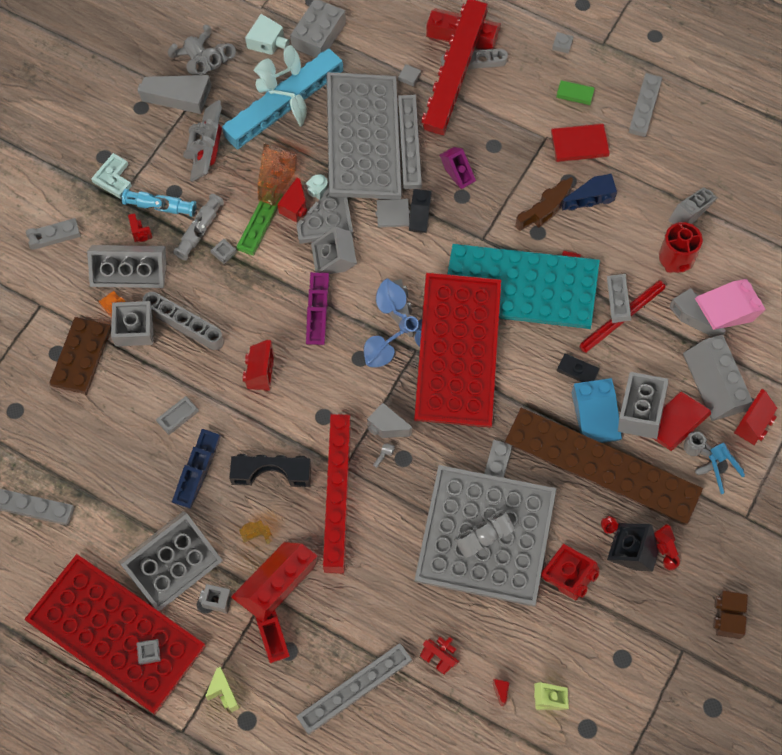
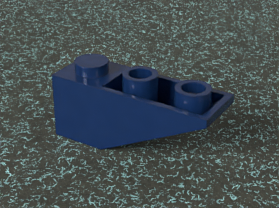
(595, 191)

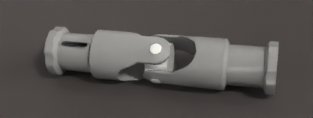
(202, 220)

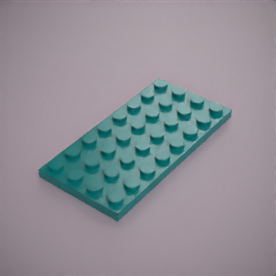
(534, 284)

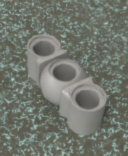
(204, 60)
(484, 533)

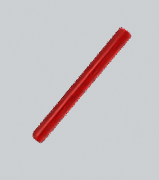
(609, 327)

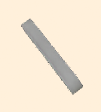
(476, 63)

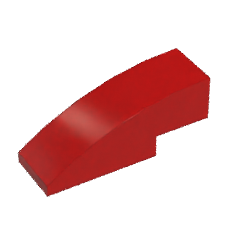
(273, 638)

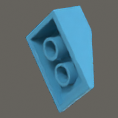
(597, 410)

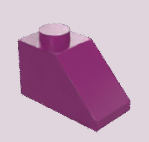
(458, 167)

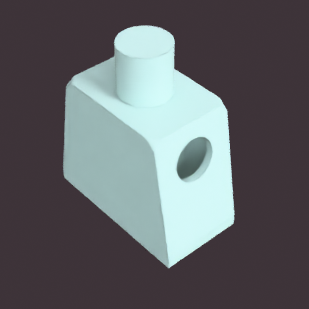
(266, 36)

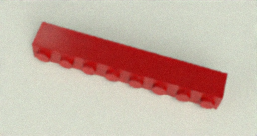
(455, 66)
(337, 494)

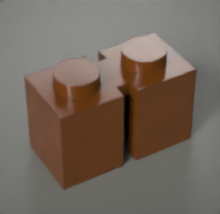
(730, 616)

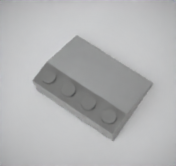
(170, 561)

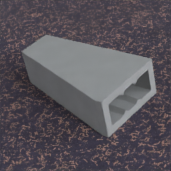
(177, 92)

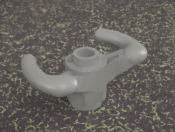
(192, 46)
(696, 445)

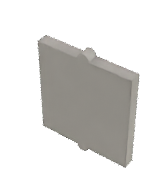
(392, 213)

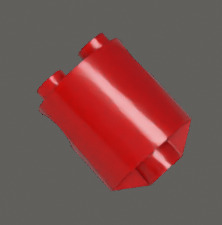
(680, 247)

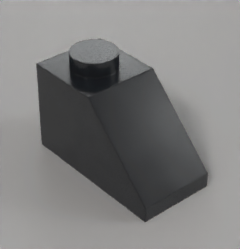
(420, 210)

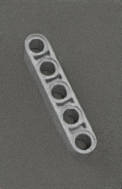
(188, 327)

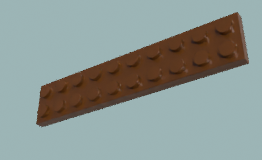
(604, 466)

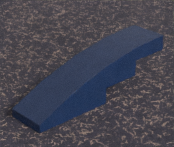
(196, 468)

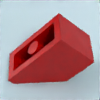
(293, 202)

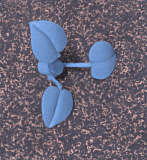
(390, 298)

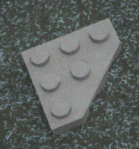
(324, 216)

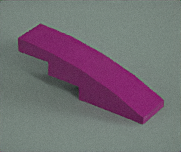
(317, 309)

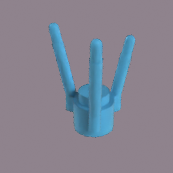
(722, 453)

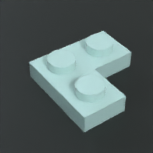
(109, 176)

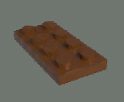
(80, 355)

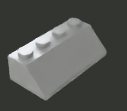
(127, 266)
(718, 378)

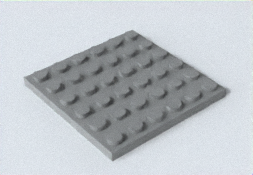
(509, 566)

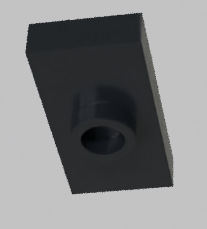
(577, 369)

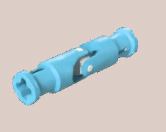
(147, 200)

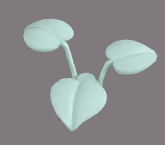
(268, 81)

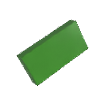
(575, 92)

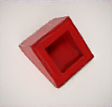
(501, 690)

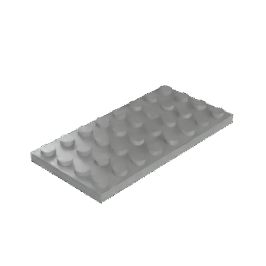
(363, 136)

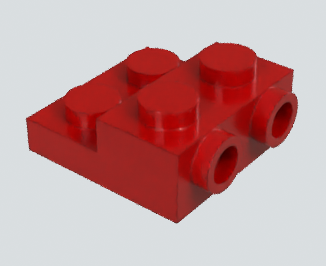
(571, 572)

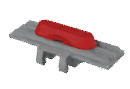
(204, 150)

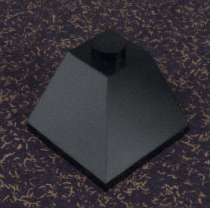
(634, 547)

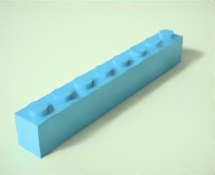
(273, 106)

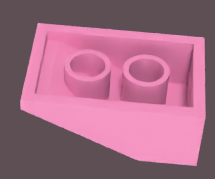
(731, 304)

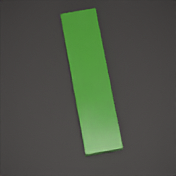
(257, 227)

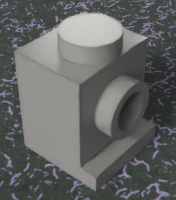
(211, 592)

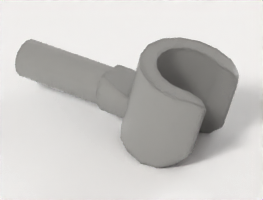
(387, 449)

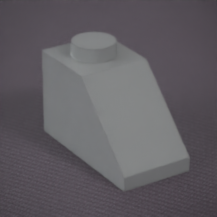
(387, 423)

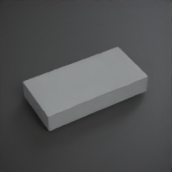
(177, 415)

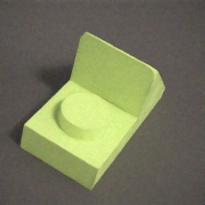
(218, 686)
(550, 697)

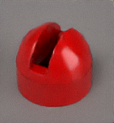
(612, 527)
(669, 564)

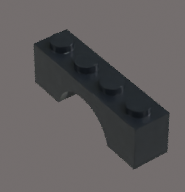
(246, 469)

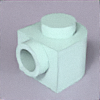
(317, 186)

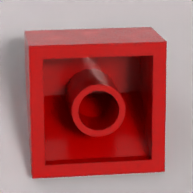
(259, 366)
(757, 418)

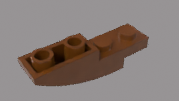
(550, 204)

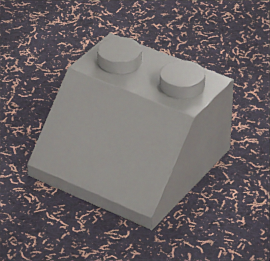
(334, 251)
(132, 323)

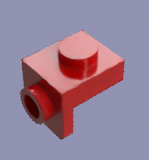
(665, 541)

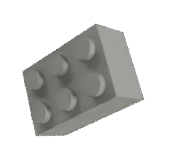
(318, 28)
(643, 405)

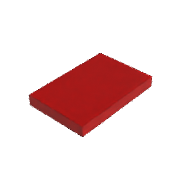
(580, 142)
(680, 419)

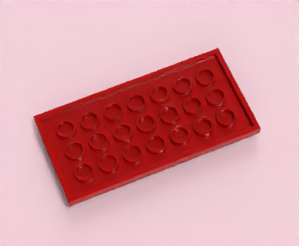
(458, 350)
(101, 628)

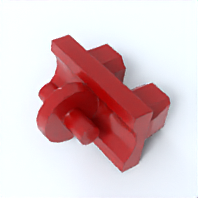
(432, 649)

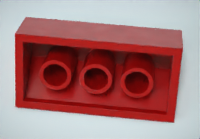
(442, 26)
(275, 579)

